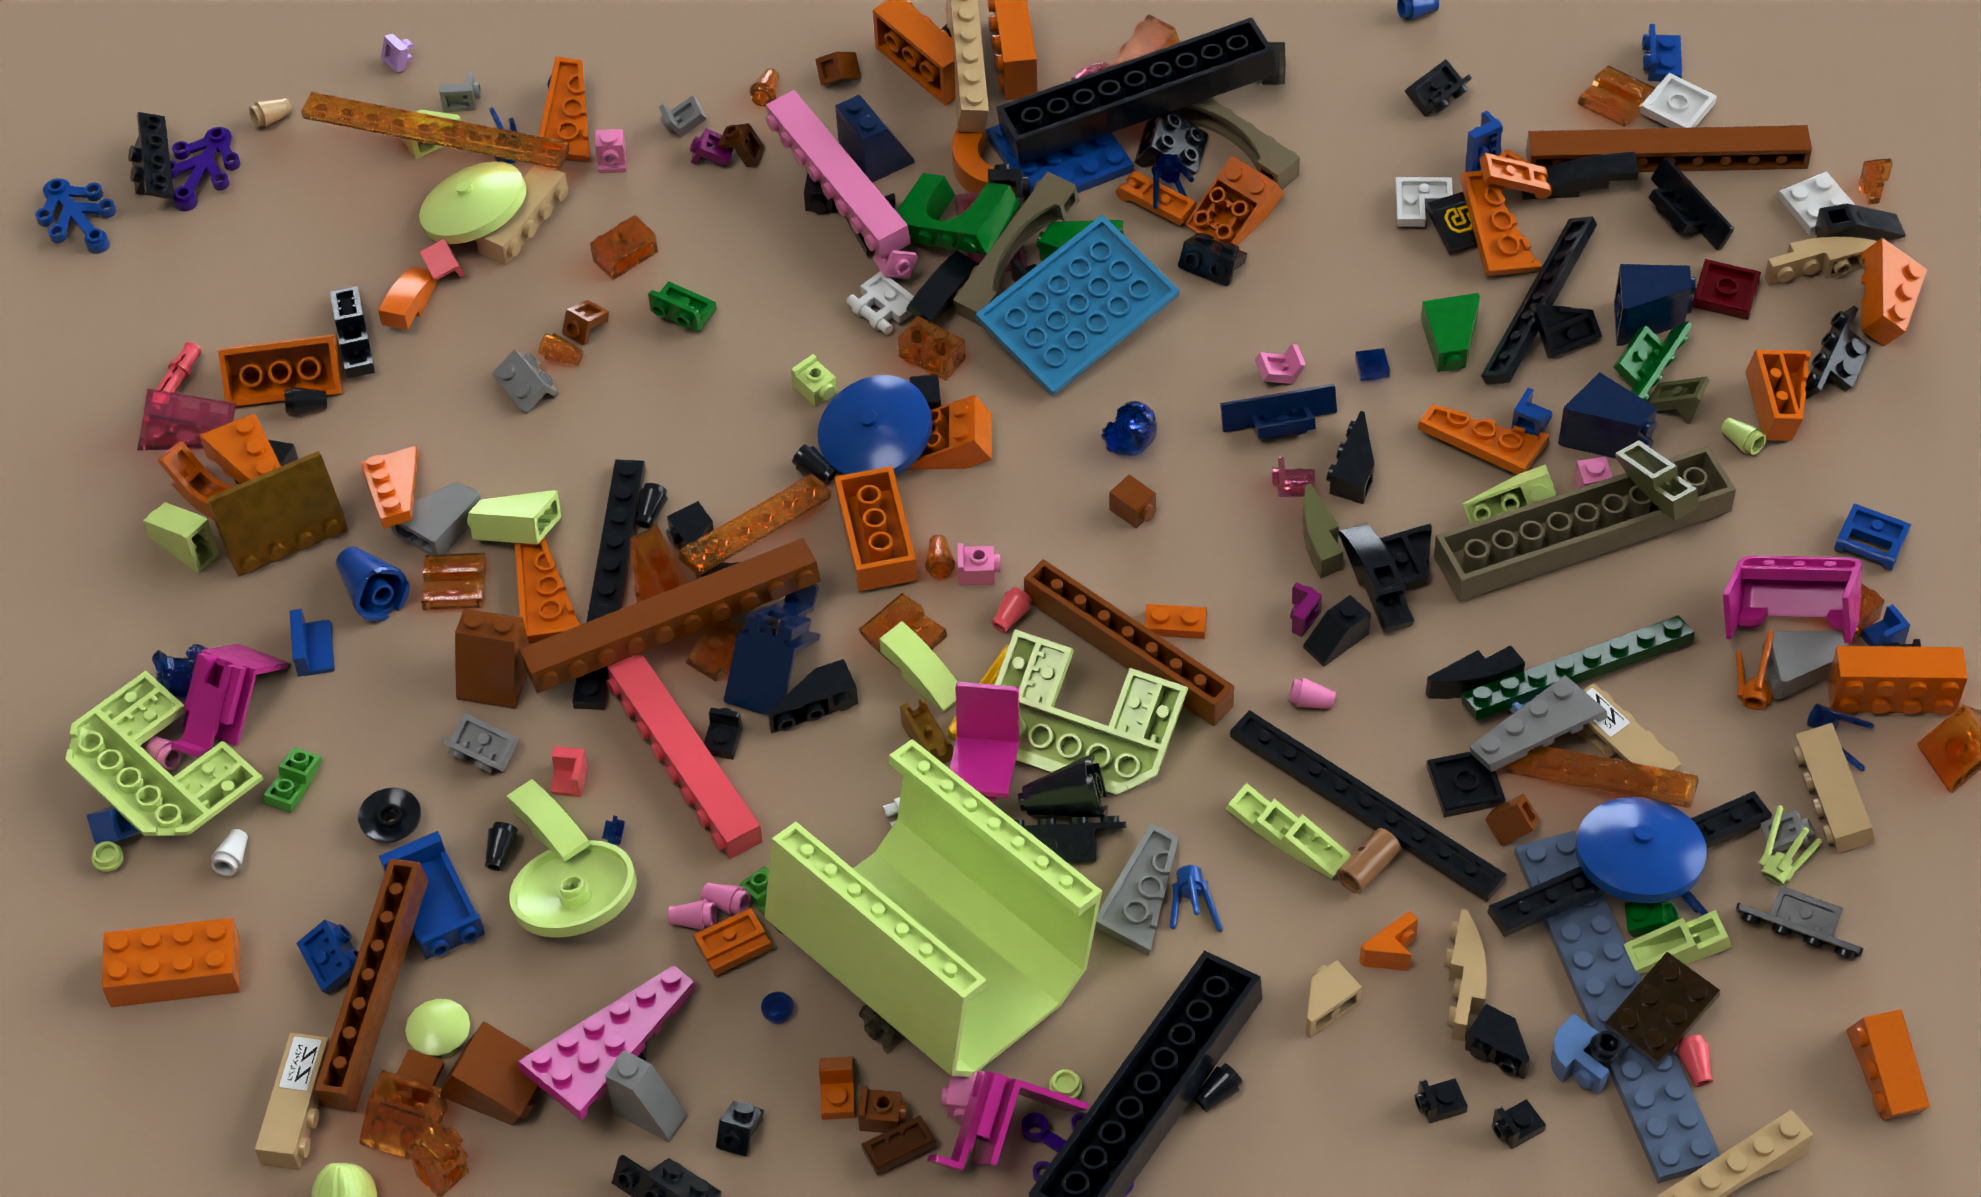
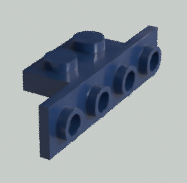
(1279, 412)

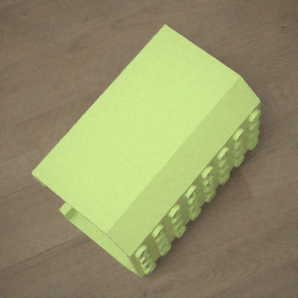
(950, 927)

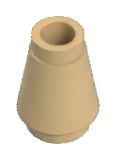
(267, 112)

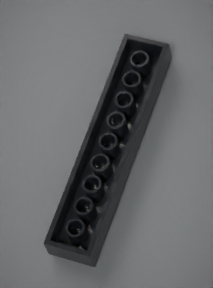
(1136, 90)
(1154, 1082)

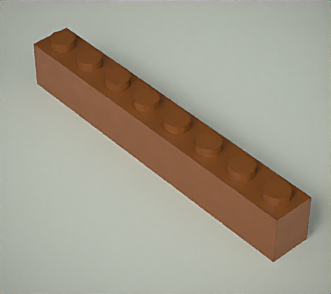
(1127, 640)
(371, 985)

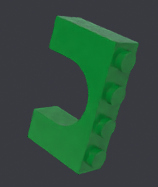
(971, 231)

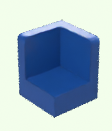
(1530, 415)
(1887, 631)
(109, 825)

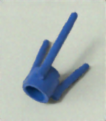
(1191, 885)

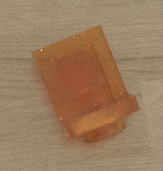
(1872, 178)

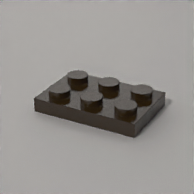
(1662, 1008)

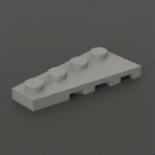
(1547, 716)
(1137, 896)

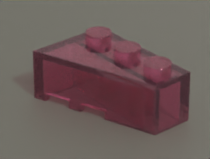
(180, 417)

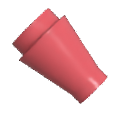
(1012, 608)
(1696, 1059)

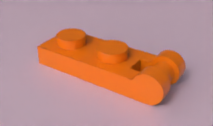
(1515, 175)
(1172, 204)

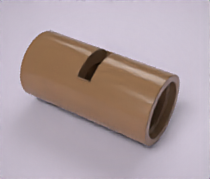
(1368, 860)

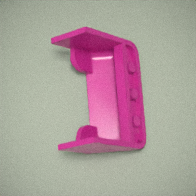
(1794, 588)

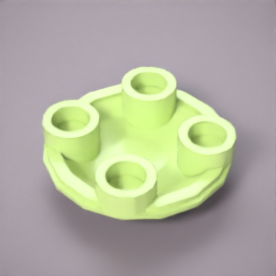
(438, 1028)

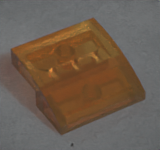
(1615, 95)
(454, 581)
(909, 612)

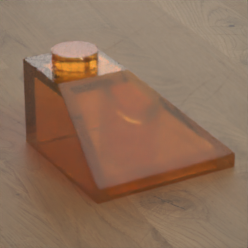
(1955, 747)

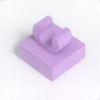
(395, 52)

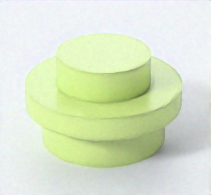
(107, 856)
(1066, 1083)

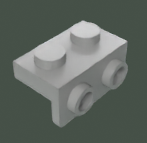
(524, 379)
(482, 742)

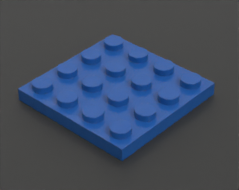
(1083, 164)

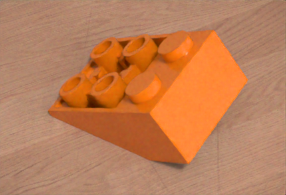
(1235, 203)
(958, 436)

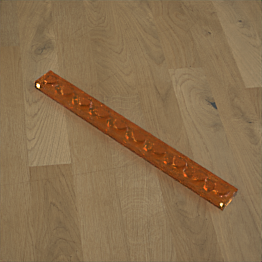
(436, 130)

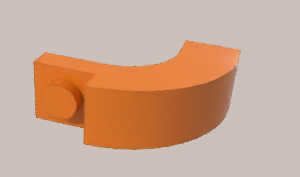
(967, 160)
(191, 477)

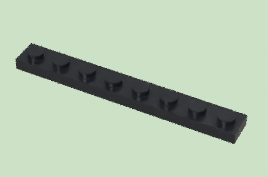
(1543, 291)

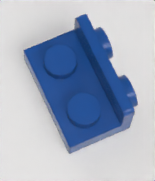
(1662, 55)
(1483, 140)
(329, 954)

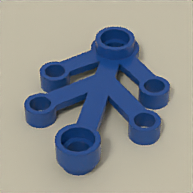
(60, 192)

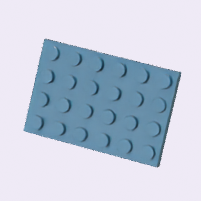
(1077, 305)

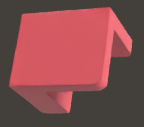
(441, 260)
(569, 772)

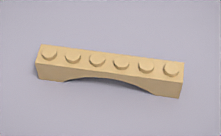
(970, 78)
(1759, 1154)

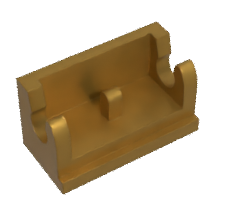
(925, 731)

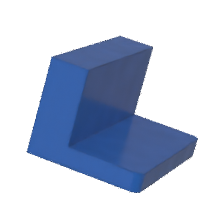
(311, 645)

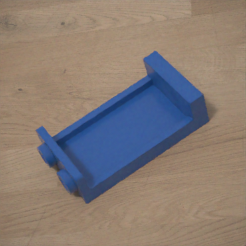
(445, 912)

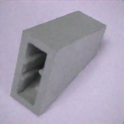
(439, 519)
(1800, 659)
(643, 1097)

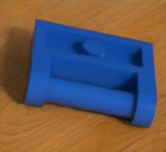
(1874, 528)

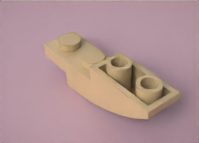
(1826, 254)
(1468, 971)

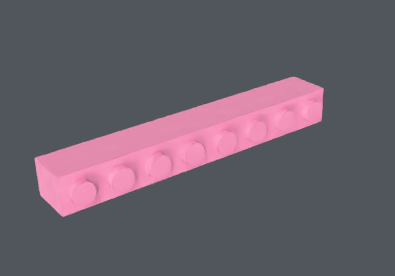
(838, 174)

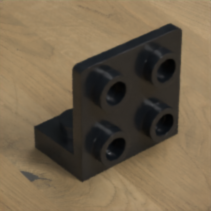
(1172, 136)

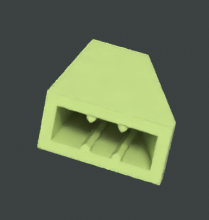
(515, 517)
(182, 535)

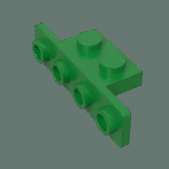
(1648, 356)

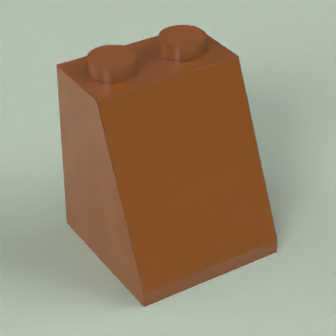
(489, 658)
(490, 1077)

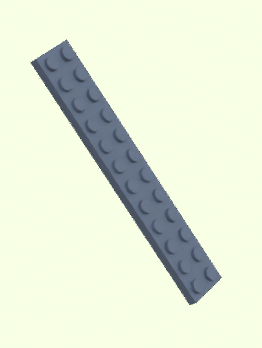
(1602, 978)

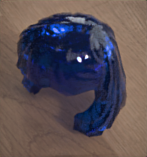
(1132, 430)
(176, 673)

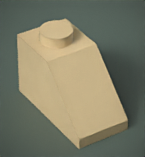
(1331, 996)

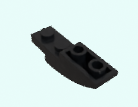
(1379, 575)

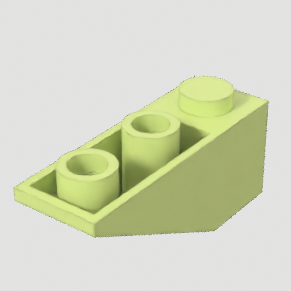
(1511, 494)

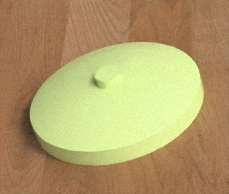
(473, 202)
(575, 894)

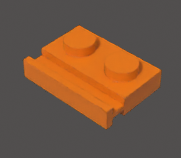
(732, 941)

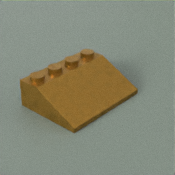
(277, 513)

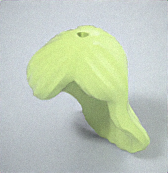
(343, 1181)

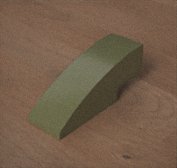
(1658, 480)
(1320, 534)

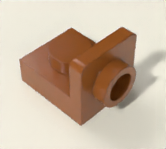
(581, 319)

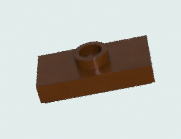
(898, 1145)

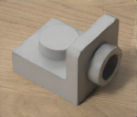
(460, 96)
(1789, 829)

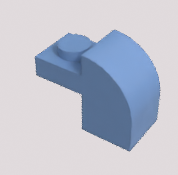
(1572, 1056)

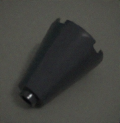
(1066, 792)

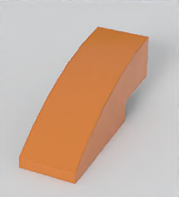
(407, 298)

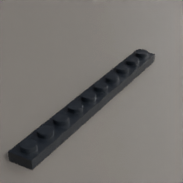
(611, 568)
(1368, 805)
(1575, 888)

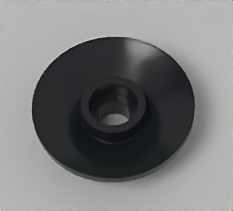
(387, 805)

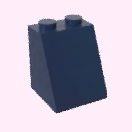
(869, 140)
(1651, 297)
(1606, 419)

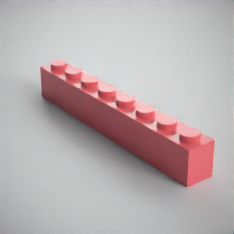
(684, 755)

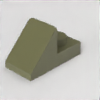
(1680, 395)

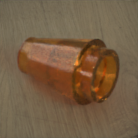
(765, 88)
(559, 349)
(939, 558)

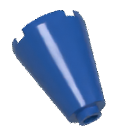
(372, 583)

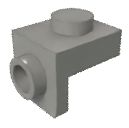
(683, 117)

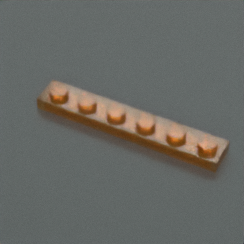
(754, 524)
(1607, 775)

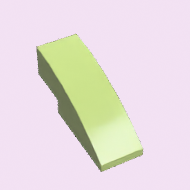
(919, 666)
(547, 820)
(1683, 940)

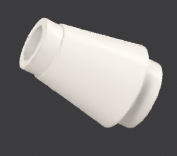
(229, 855)

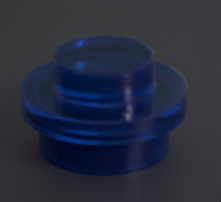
(613, 830)
(777, 1007)

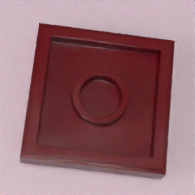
(1726, 289)

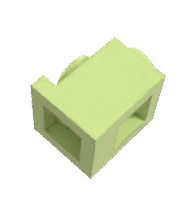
(813, 381)

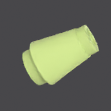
(1744, 436)

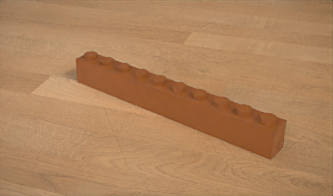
(1686, 147)
(670, 615)

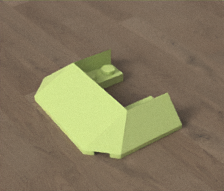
(1051, 738)
(110, 759)

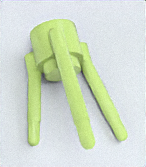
(1780, 866)

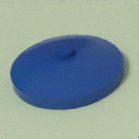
(875, 425)
(1640, 850)

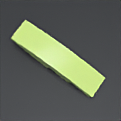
(1287, 832)

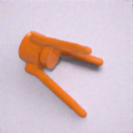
(1756, 692)

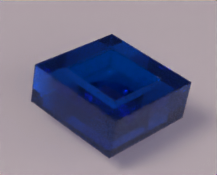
(1372, 364)

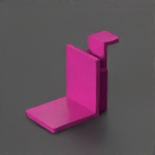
(221, 695)
(986, 737)
(990, 1114)

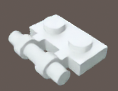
(885, 294)

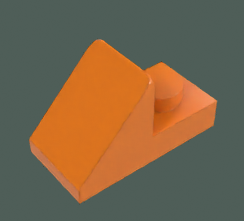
(1388, 946)
(837, 1088)

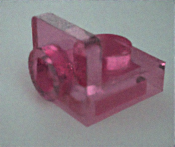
(1291, 481)

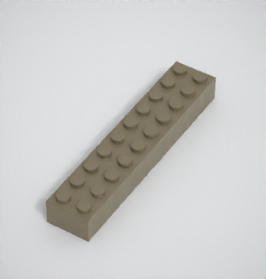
(1573, 528)

